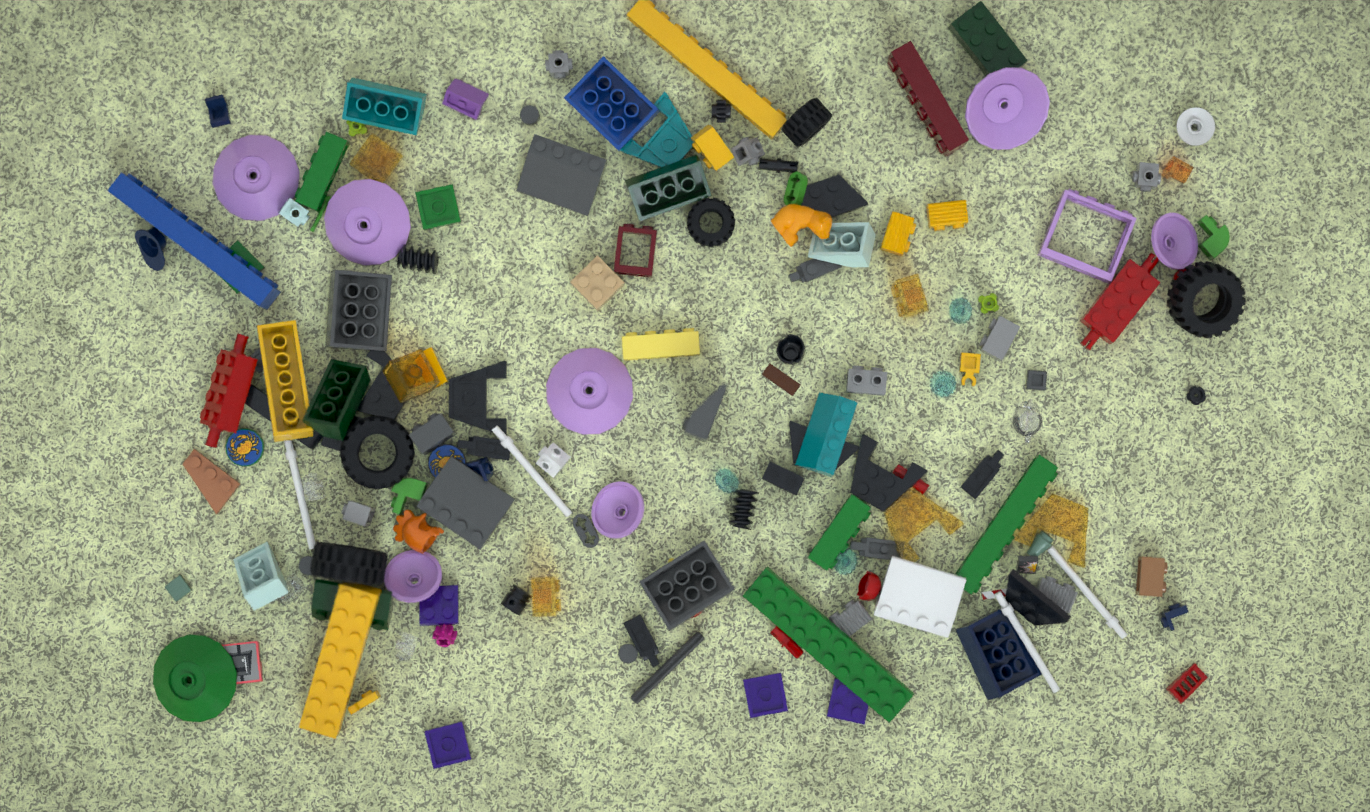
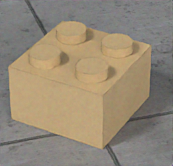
(597, 283)

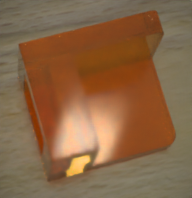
(1177, 170)

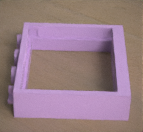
(1106, 209)

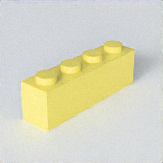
(660, 345)

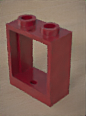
(634, 270)

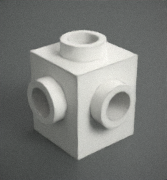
(552, 459)

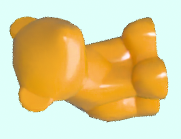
(796, 217)

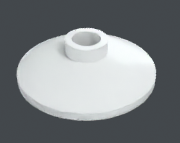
(1203, 121)

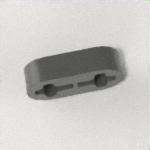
(581, 533)

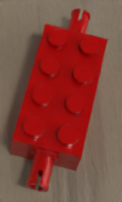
(1120, 301)
(228, 391)

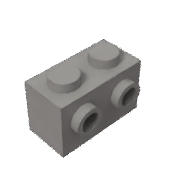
(866, 381)

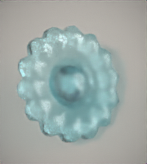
(960, 310)
(943, 384)
(726, 480)
(846, 562)

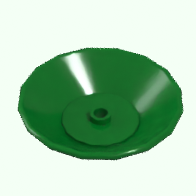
(211, 675)

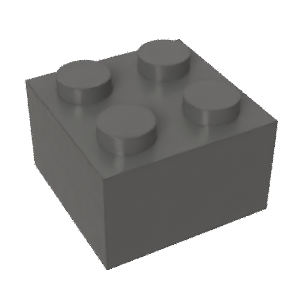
(432, 433)

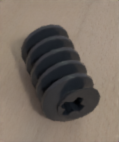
(418, 259)
(743, 508)

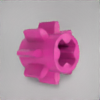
(444, 635)

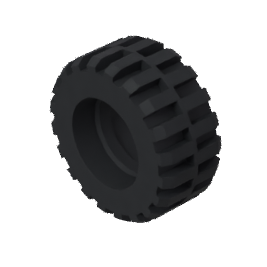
(1226, 309)
(382, 478)
(348, 563)

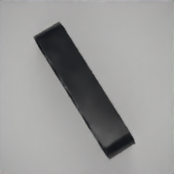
(258, 402)

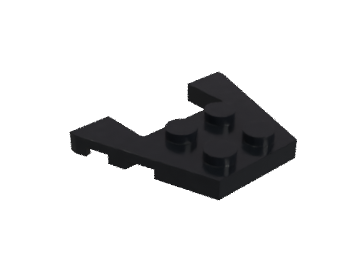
(469, 397)
(380, 398)
(875, 483)

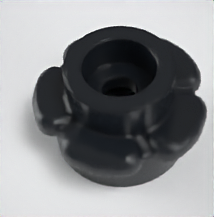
(1196, 400)

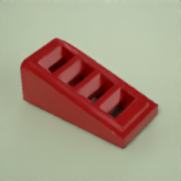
(1186, 693)

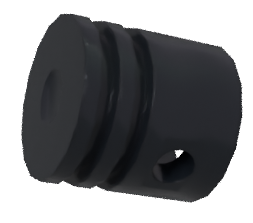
(518, 596)

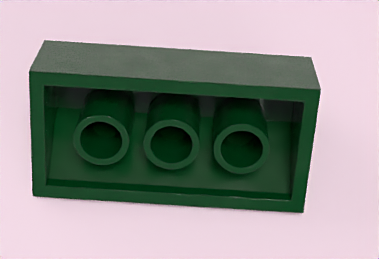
(337, 398)
(325, 596)

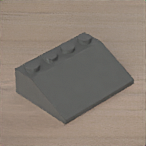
(561, 175)
(358, 310)
(702, 418)
(465, 502)
(687, 585)

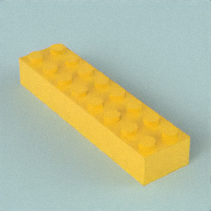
(340, 658)

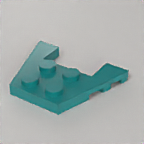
(668, 143)

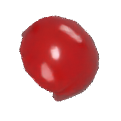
(869, 586)

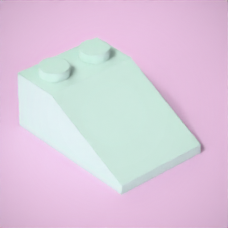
(847, 245)
(260, 576)

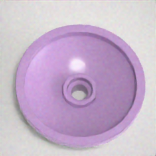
(1174, 241)
(611, 504)
(412, 567)

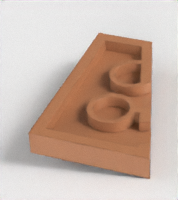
(211, 480)

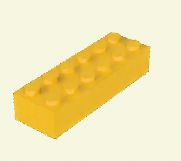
(284, 380)

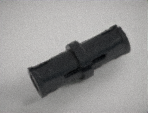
(778, 165)

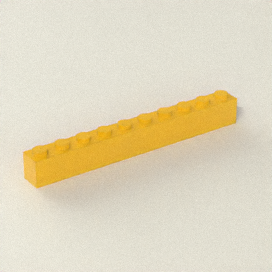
(706, 68)

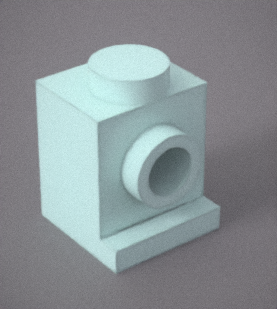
(286, 212)

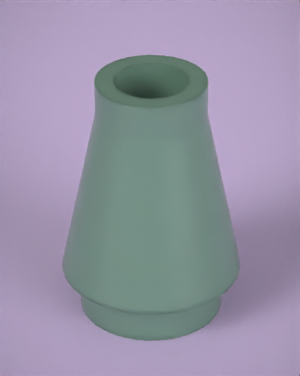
(1040, 544)

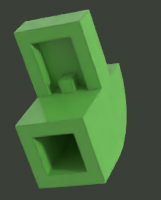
(1217, 239)
(407, 488)

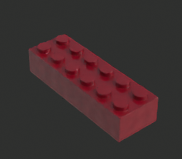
(927, 98)

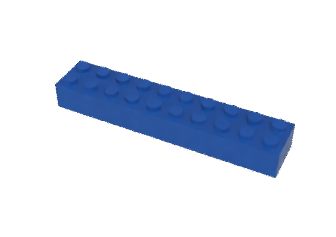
(192, 239)

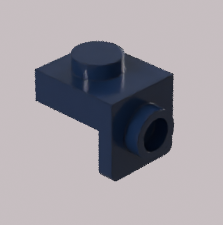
(218, 111)
(482, 467)
(1174, 611)

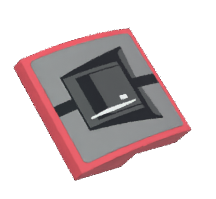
(246, 661)

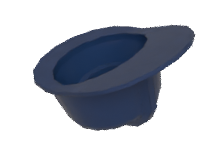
(152, 246)

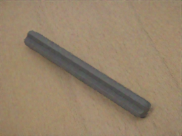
(667, 667)

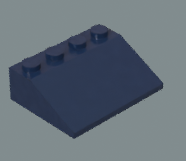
(997, 654)

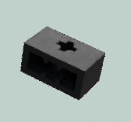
(783, 478)

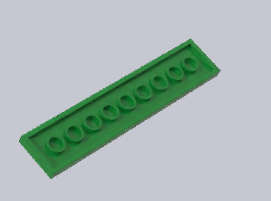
(828, 644)

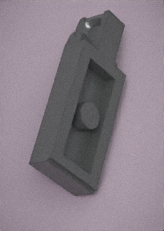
(812, 269)
(875, 548)

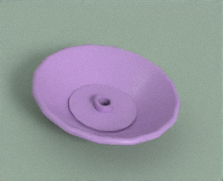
(1015, 121)
(275, 179)
(385, 218)
(594, 411)

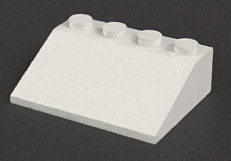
(919, 596)

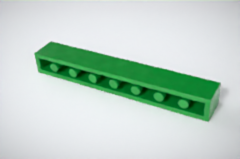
(1005, 522)

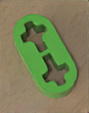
(795, 189)

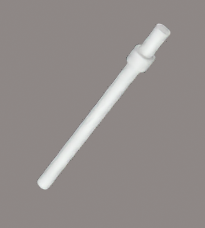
(507, 442)
(291, 455)
(1007, 610)
(1111, 620)

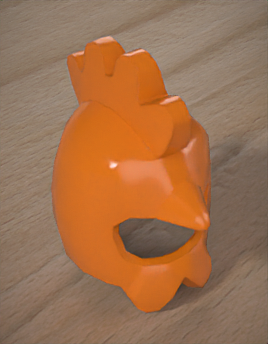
(415, 531)

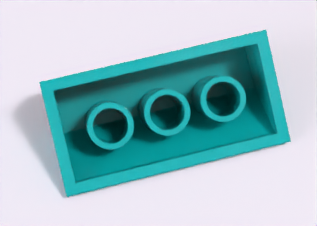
(383, 106)
(826, 434)

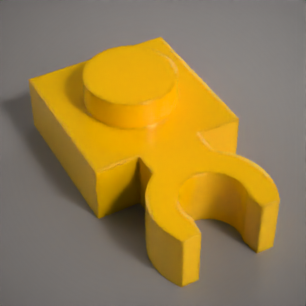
(969, 364)
(368, 698)

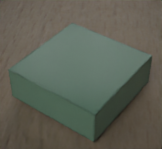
(178, 588)

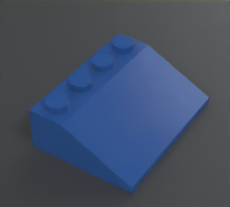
(611, 104)

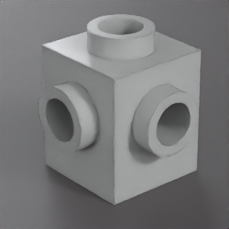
(561, 71)
(748, 151)
(1147, 170)

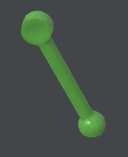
(327, 198)

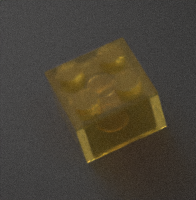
(377, 159)
(909, 297)
(410, 376)
(545, 596)

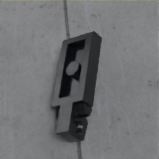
(485, 448)
(982, 474)
(642, 639)

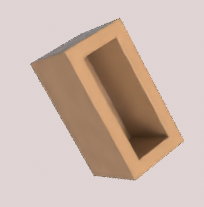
(1151, 576)

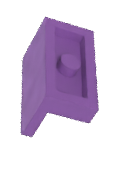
(465, 98)

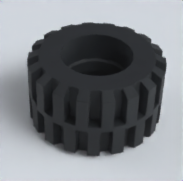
(806, 122)
(703, 237)

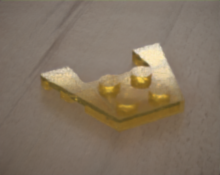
(911, 517)
(1061, 519)

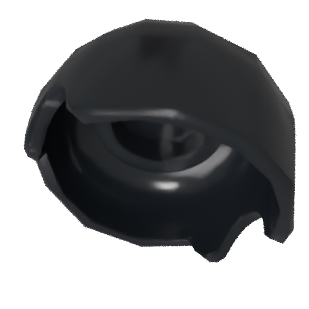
(791, 349)

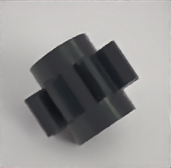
(721, 111)

